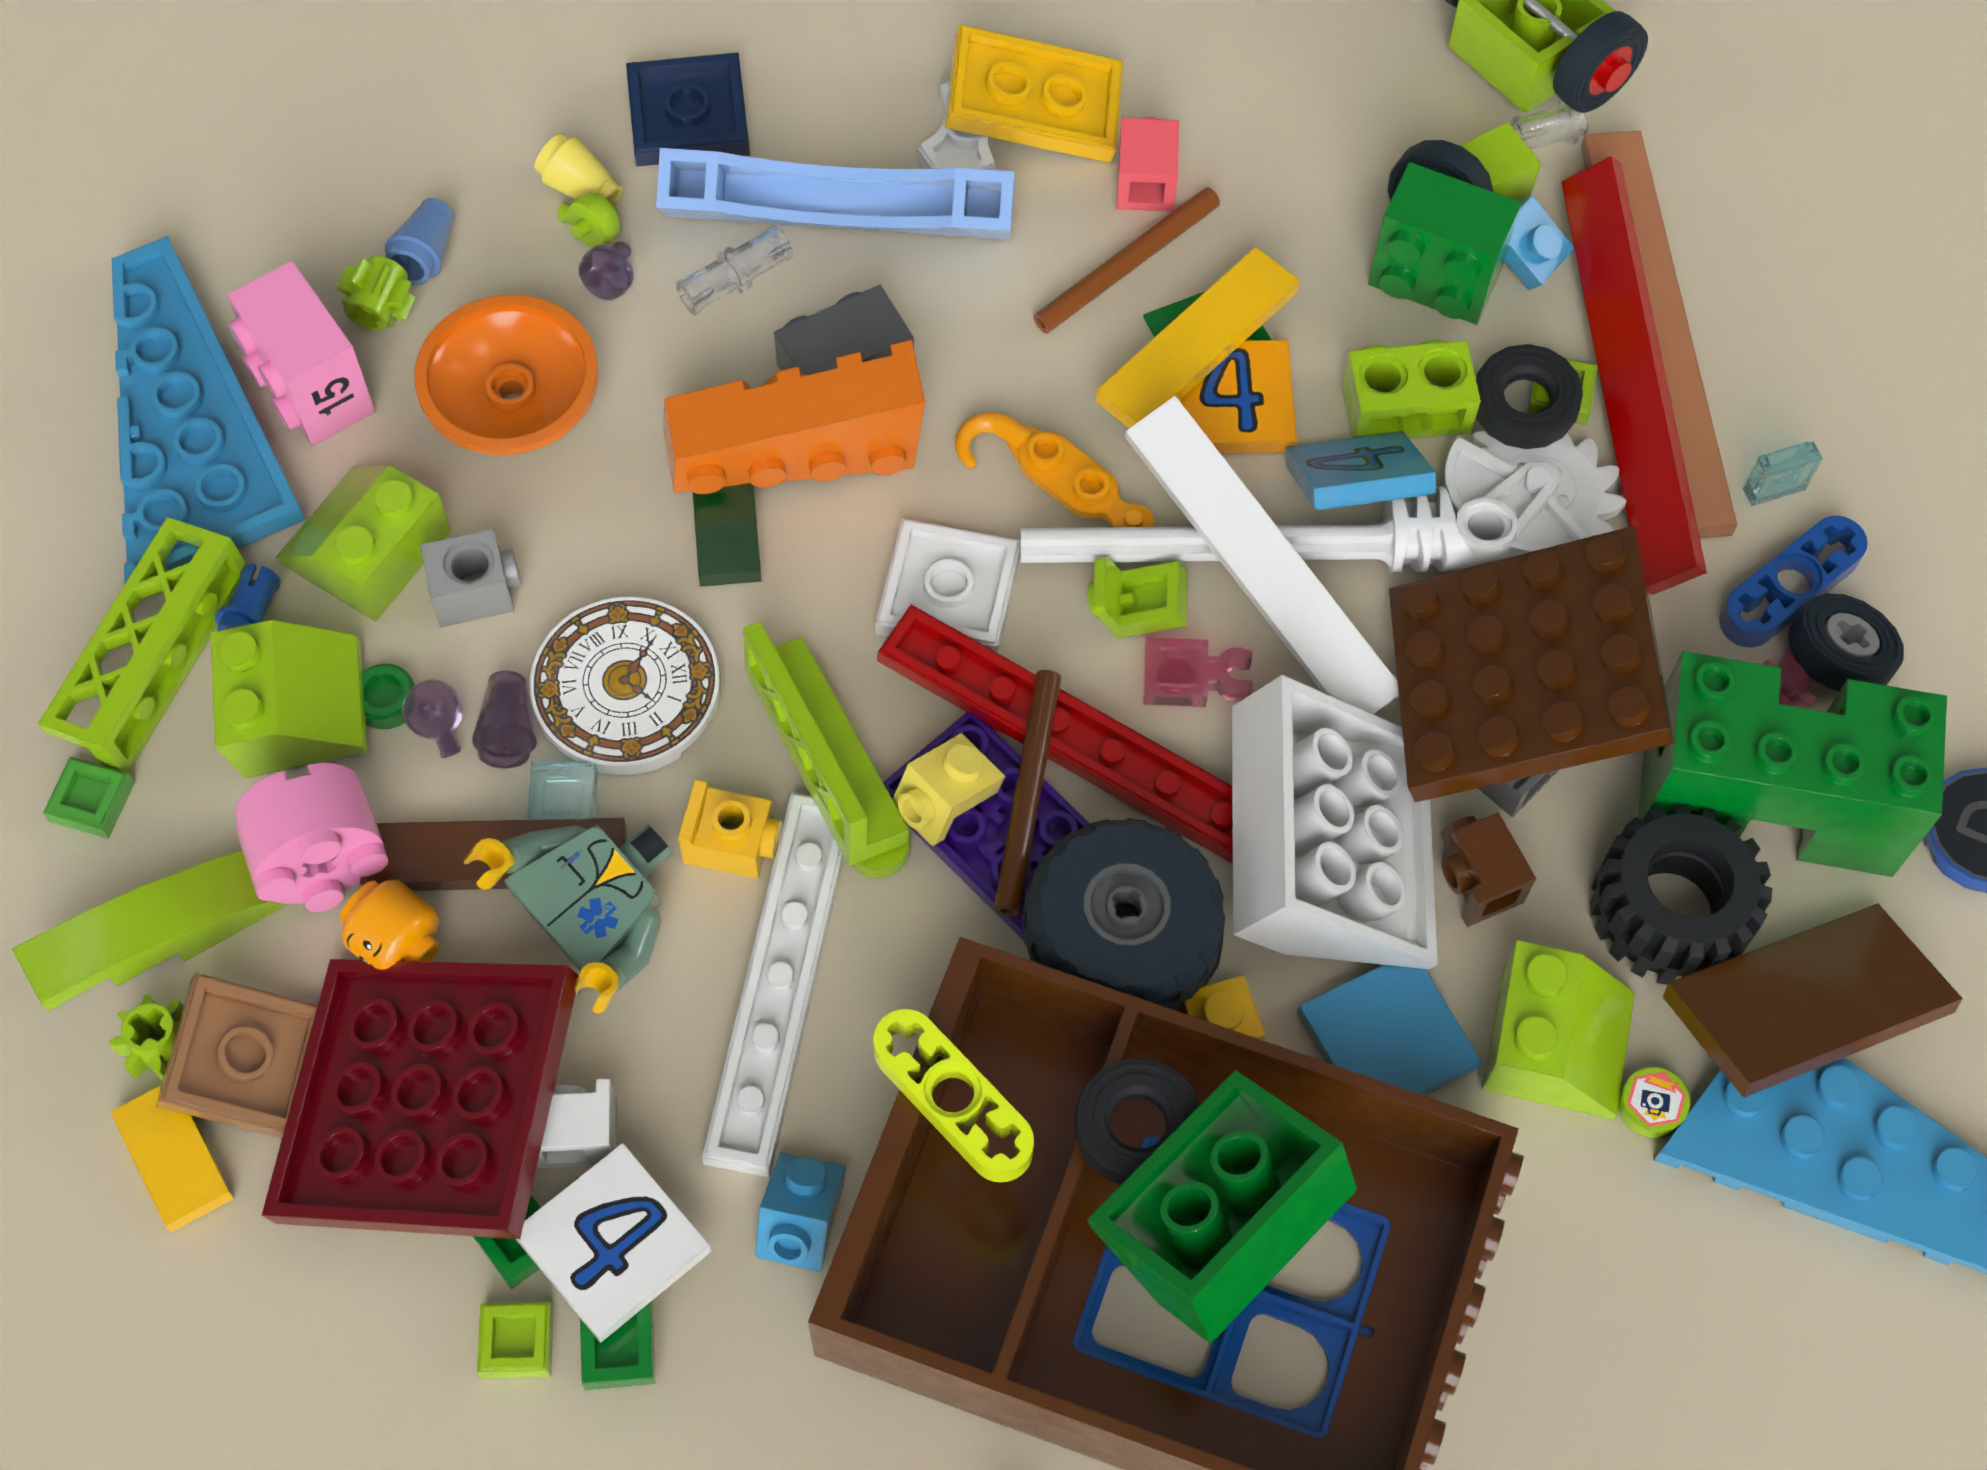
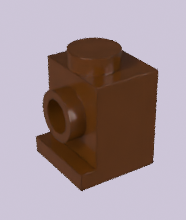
(1485, 867)

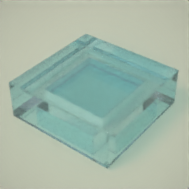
(1782, 473)
(562, 791)

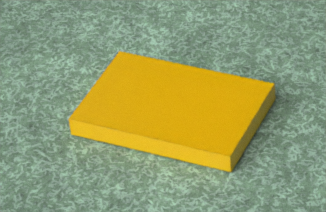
(1034, 94)

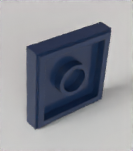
(687, 106)

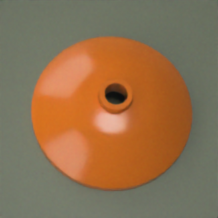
(500, 350)

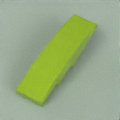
(143, 928)

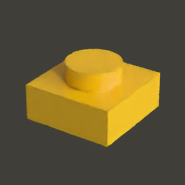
(1228, 1006)

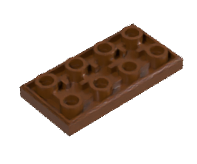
(1811, 999)

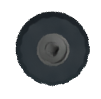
(1126, 911)

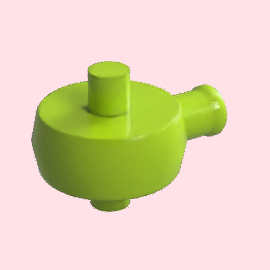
(591, 219)

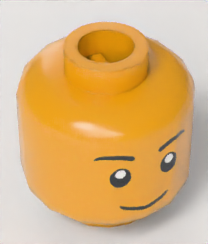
(389, 925)

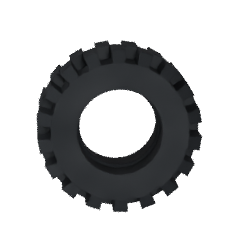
(1704, 854)

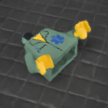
(585, 896)

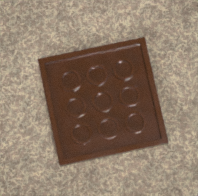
(1528, 665)

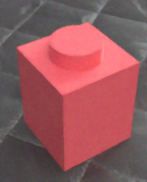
(1147, 164)

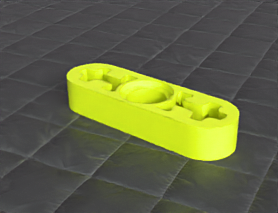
(905, 1069)

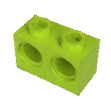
(1411, 398)

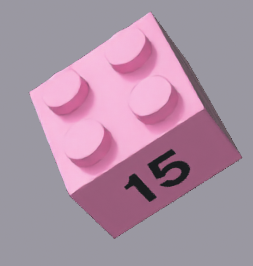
(299, 354)

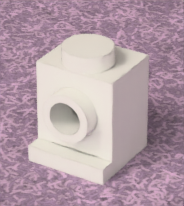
(579, 1126)

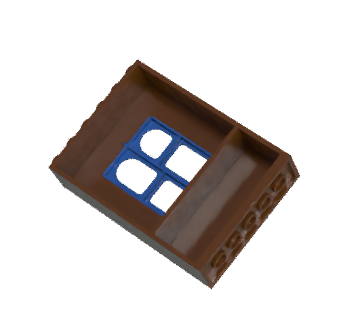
(997, 1285)

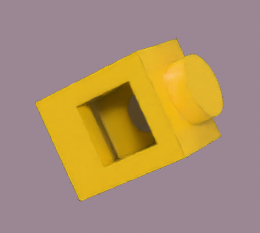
(732, 851)

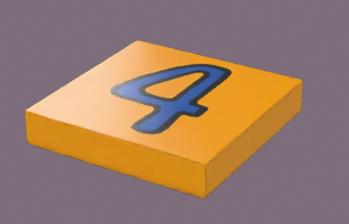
(1247, 400)

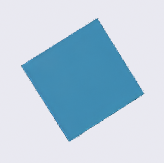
(1391, 1030)

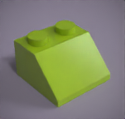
(367, 537)
(286, 696)
(1559, 1031)

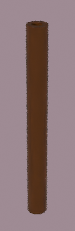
(1027, 794)

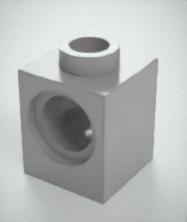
(453, 559)

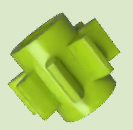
(376, 293)
(137, 1030)

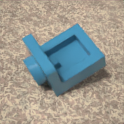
(1536, 245)
(798, 1211)

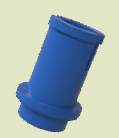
(249, 598)

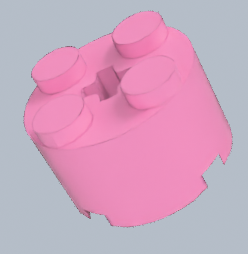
(309, 836)

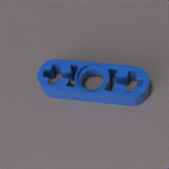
(1802, 558)

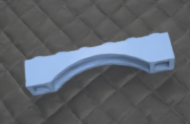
(799, 194)

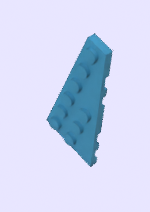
(183, 419)
(1845, 1155)

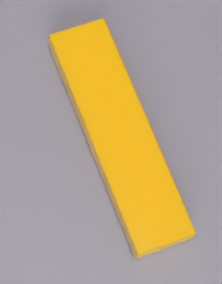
(1199, 338)

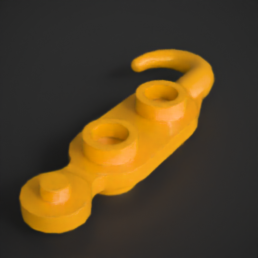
(1057, 469)

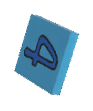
(1360, 470)

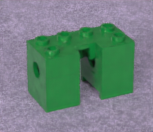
(1852, 777)

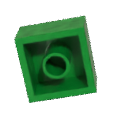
(1443, 243)

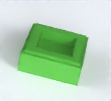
(89, 797)

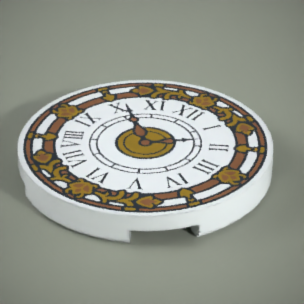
(625, 684)

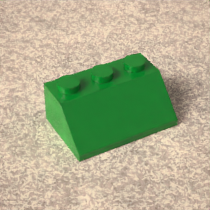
(1225, 1204)

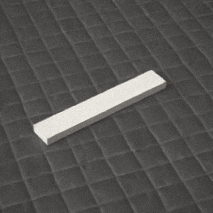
(1261, 559)
(776, 994)

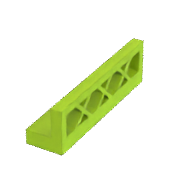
(159, 660)
(823, 746)

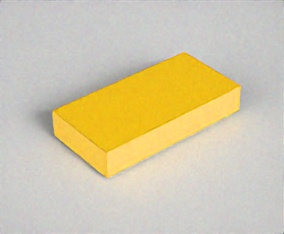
(171, 1160)

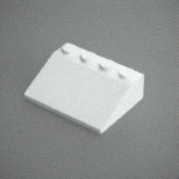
(1327, 832)

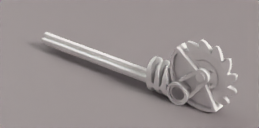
(1488, 509)

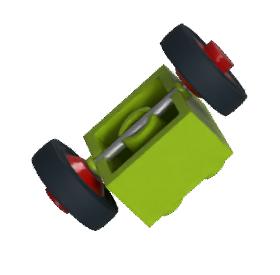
(1549, 49)

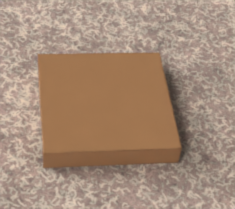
(236, 1055)

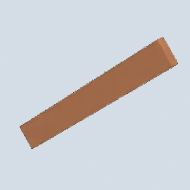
(1688, 398)

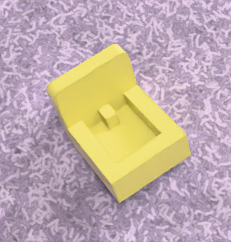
(945, 786)

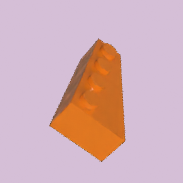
(798, 425)

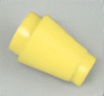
(574, 170)

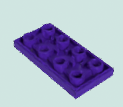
(978, 836)

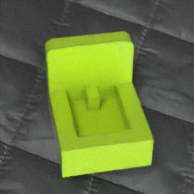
(1139, 598)

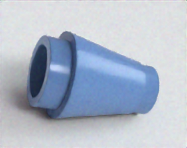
(422, 241)

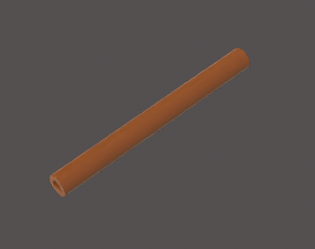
(1126, 260)

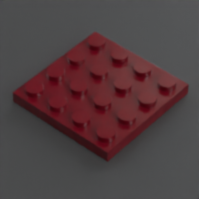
(423, 1098)

